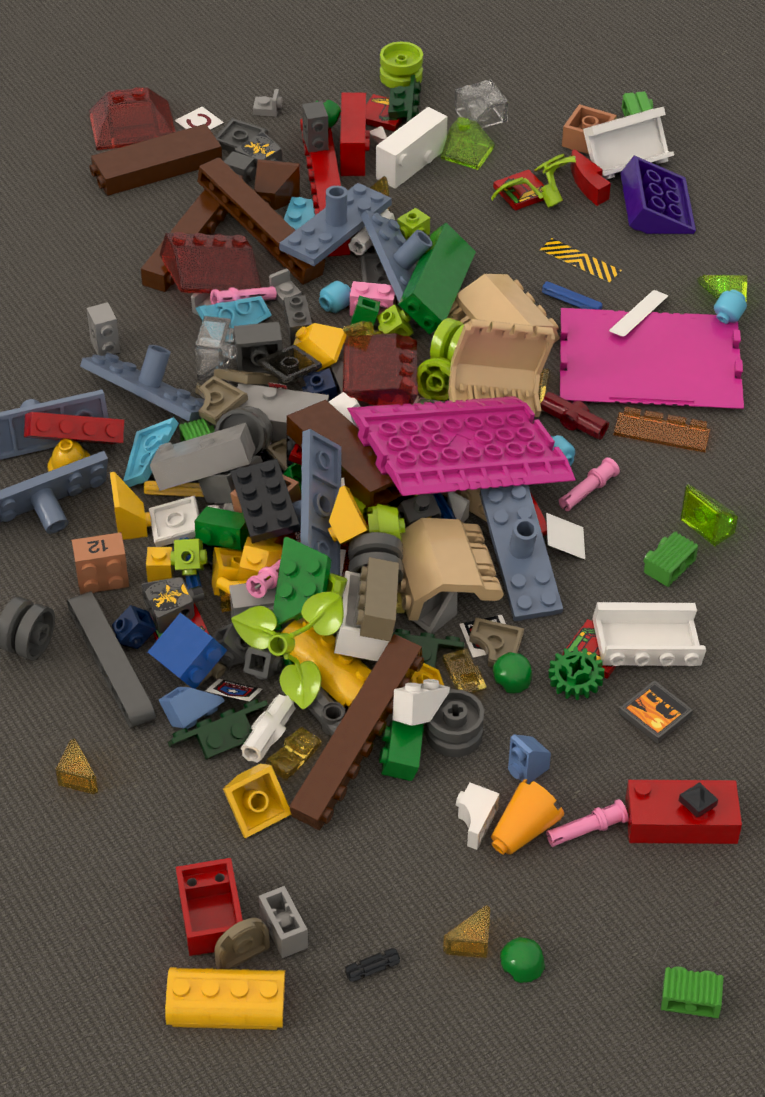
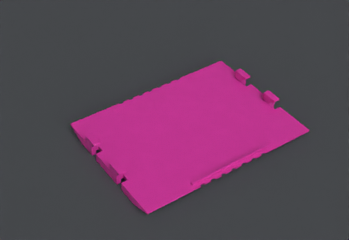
(658, 362)
(461, 445)

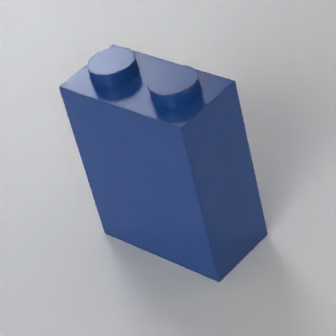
(187, 651)

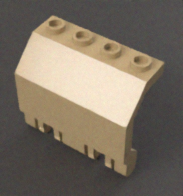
(499, 300)
(445, 558)

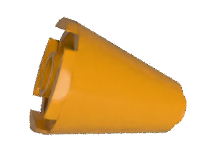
(525, 817)

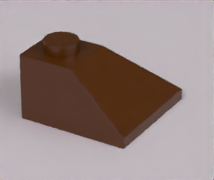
(277, 182)

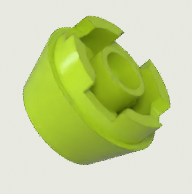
(434, 378)
(386, 520)

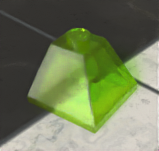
(467, 144)
(719, 283)
(707, 516)

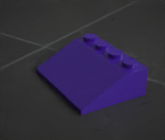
(656, 199)

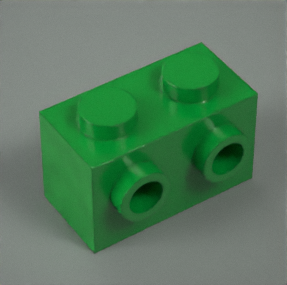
(221, 528)
(402, 750)

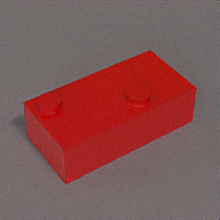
(353, 136)
(660, 818)

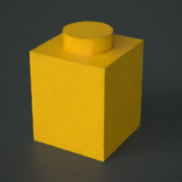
(159, 563)

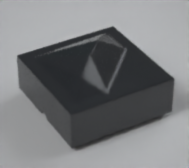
(698, 800)

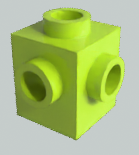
(414, 221)
(395, 321)
(182, 550)

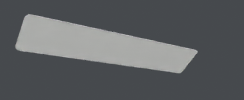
(638, 313)

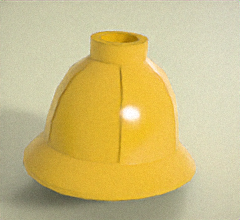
(66, 452)

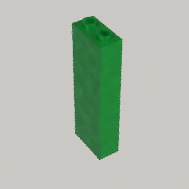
(437, 278)

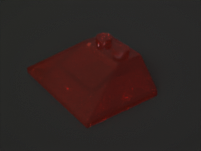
(129, 118)

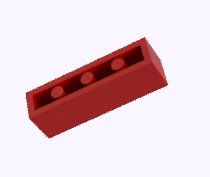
(74, 428)

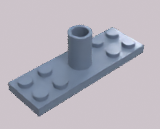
(334, 223)
(393, 250)
(146, 382)
(13, 421)
(44, 491)
(318, 494)
(521, 552)

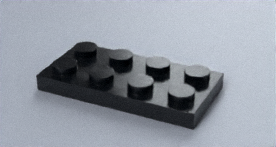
(265, 501)

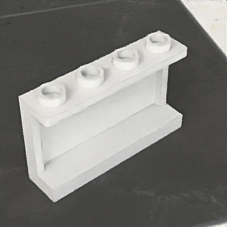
(617, 141)
(647, 634)

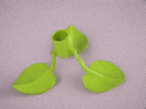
(550, 191)
(257, 629)

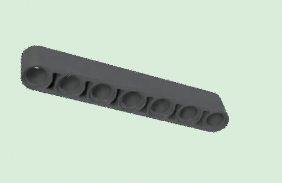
(111, 660)

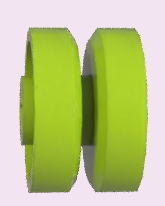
(399, 62)
(446, 338)

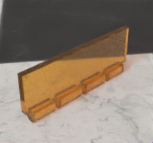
(656, 430)

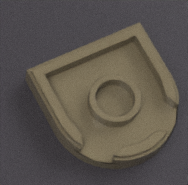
(241, 943)

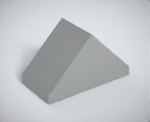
(438, 611)

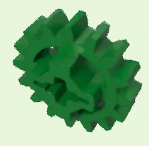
(580, 672)

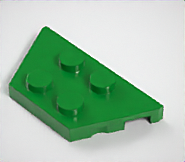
(301, 575)

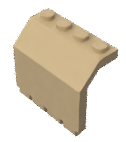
(499, 362)

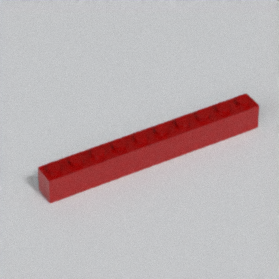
(324, 173)

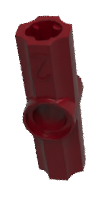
(574, 415)

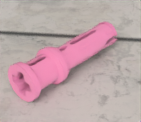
(234, 294)
(596, 479)
(261, 579)
(599, 819)

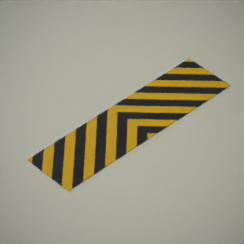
(580, 260)

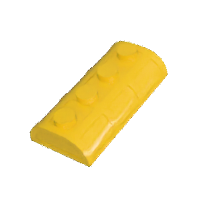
(340, 673)
(225, 998)

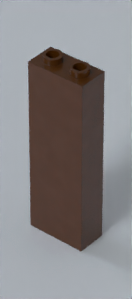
(154, 159)
(357, 460)

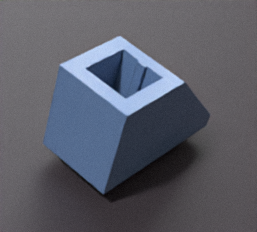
(188, 704)
(527, 758)

